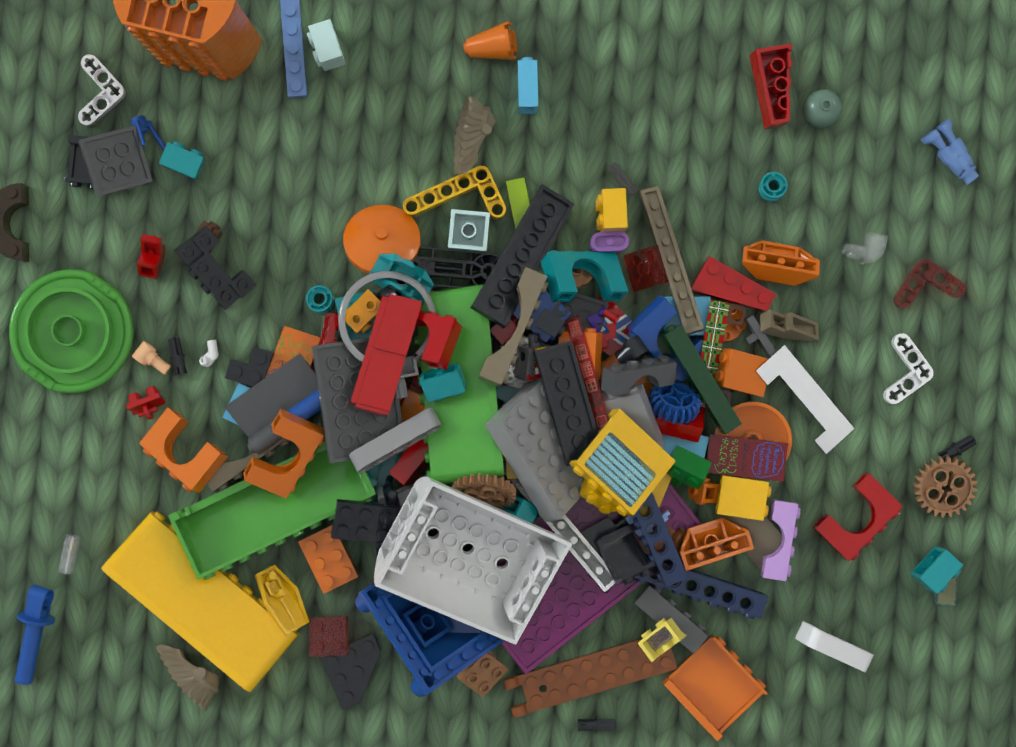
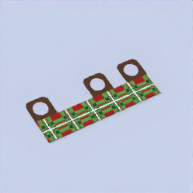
(718, 316)

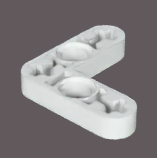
(106, 94)
(913, 375)

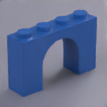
(648, 325)

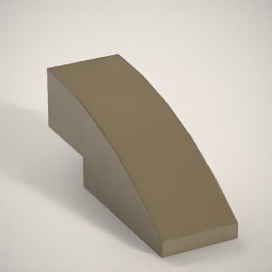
(788, 326)

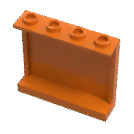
(714, 686)

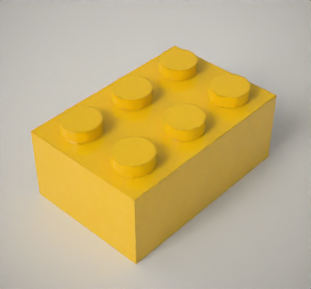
(612, 210)

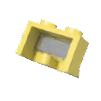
(661, 639)

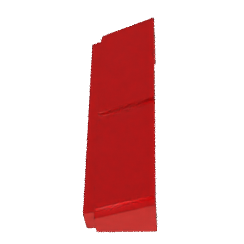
(385, 354)

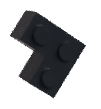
(251, 373)

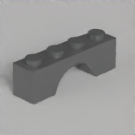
(620, 377)

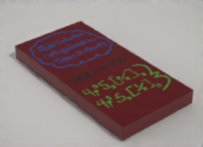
(747, 457)

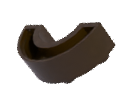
(11, 199)

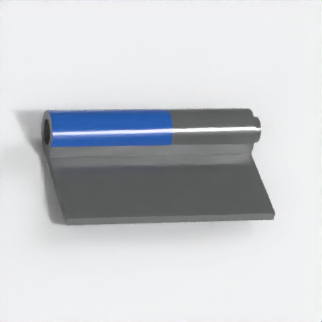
(287, 388)

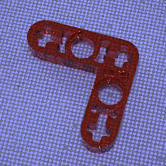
(929, 276)

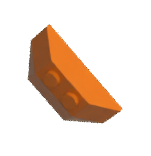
(780, 263)
(713, 542)

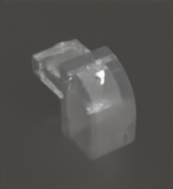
(872, 248)

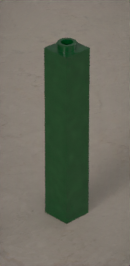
(700, 378)

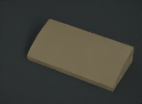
(763, 534)

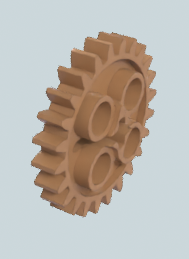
(488, 489)
(962, 491)

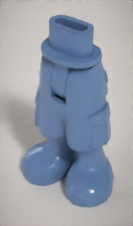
(953, 155)

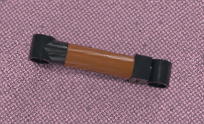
(631, 350)

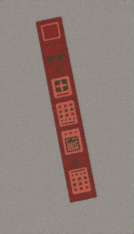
(587, 370)

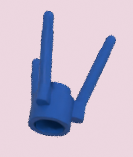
(142, 127)

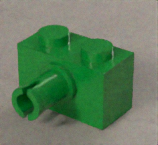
(688, 468)

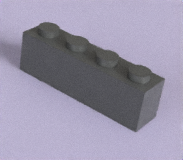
(658, 607)

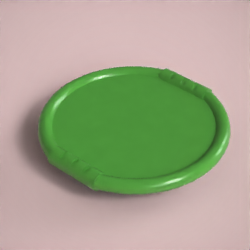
(71, 331)

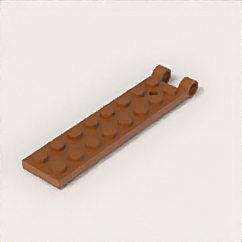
(587, 675)

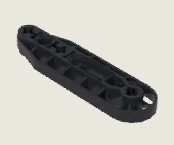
(428, 264)

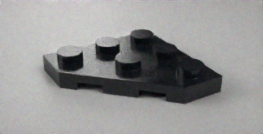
(352, 672)

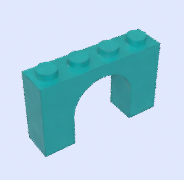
(601, 265)

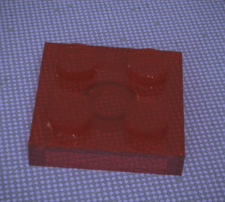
(645, 268)
(328, 636)

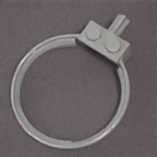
(410, 364)

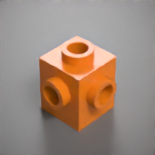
(706, 493)

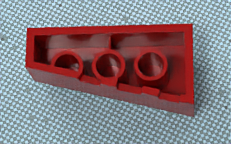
(773, 83)
(730, 286)

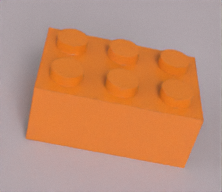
(329, 559)

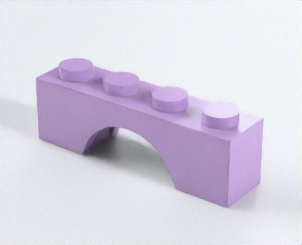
(777, 565)

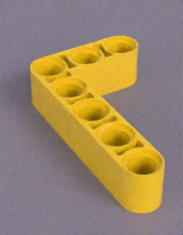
(457, 191)

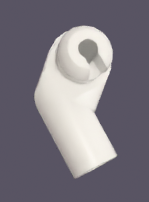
(212, 354)

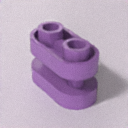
(609, 242)

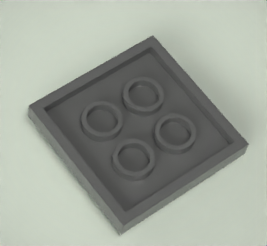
(115, 160)

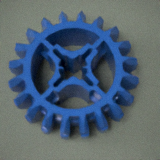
(675, 403)

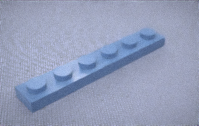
(293, 48)

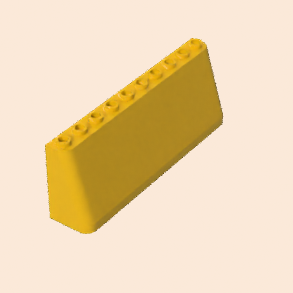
(210, 614)

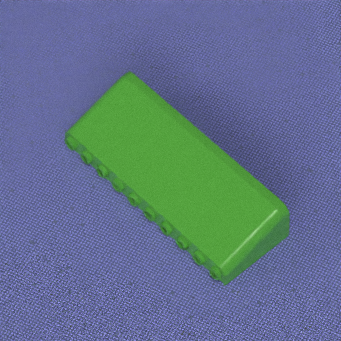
(463, 441)
(250, 518)

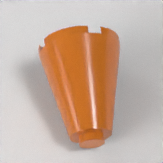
(493, 43)

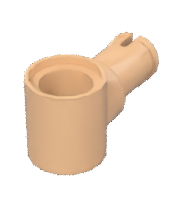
(148, 355)

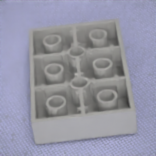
(532, 449)

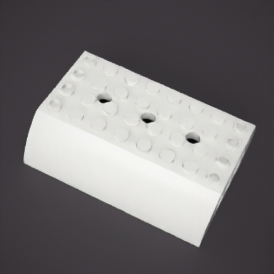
(470, 582)

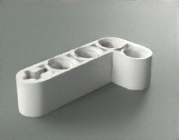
(834, 646)

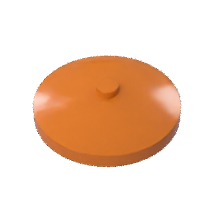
(380, 231)
(760, 423)

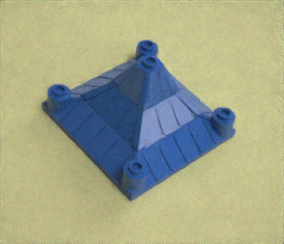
(426, 640)

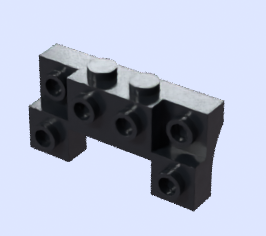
(205, 269)

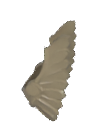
(472, 128)
(193, 680)

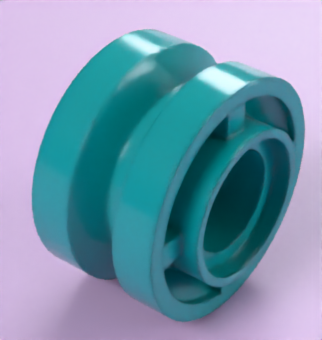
(776, 179)
(314, 293)

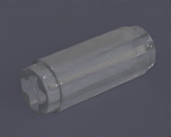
(69, 554)

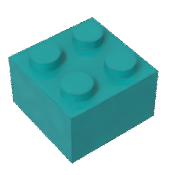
(937, 570)

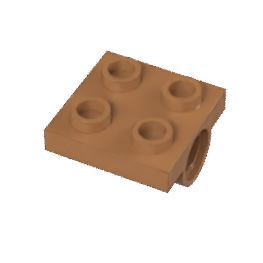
(483, 673)

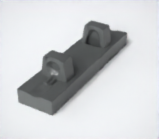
(761, 338)

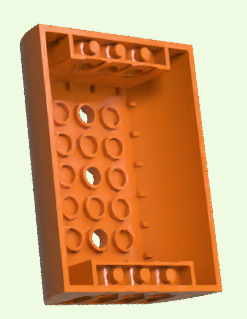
(209, 39)

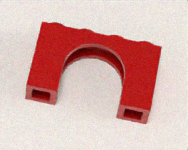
(442, 338)
(882, 507)

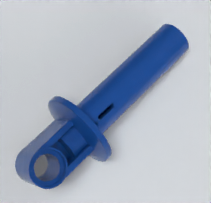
(36, 617)

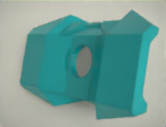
(395, 263)

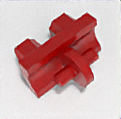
(147, 405)

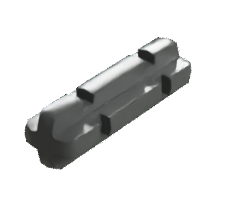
(623, 179)

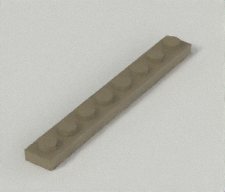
(672, 260)

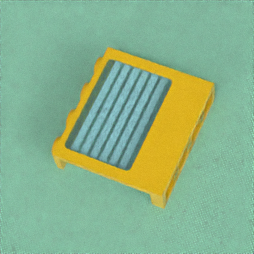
(623, 463)

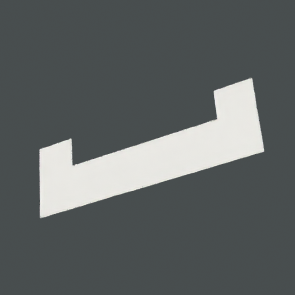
(812, 396)

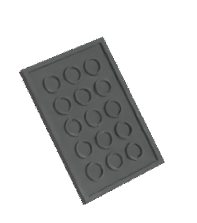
(343, 424)

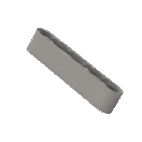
(395, 440)

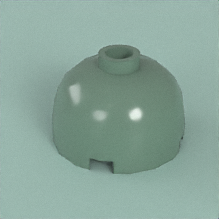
(822, 108)

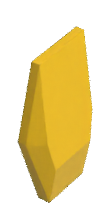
(281, 599)

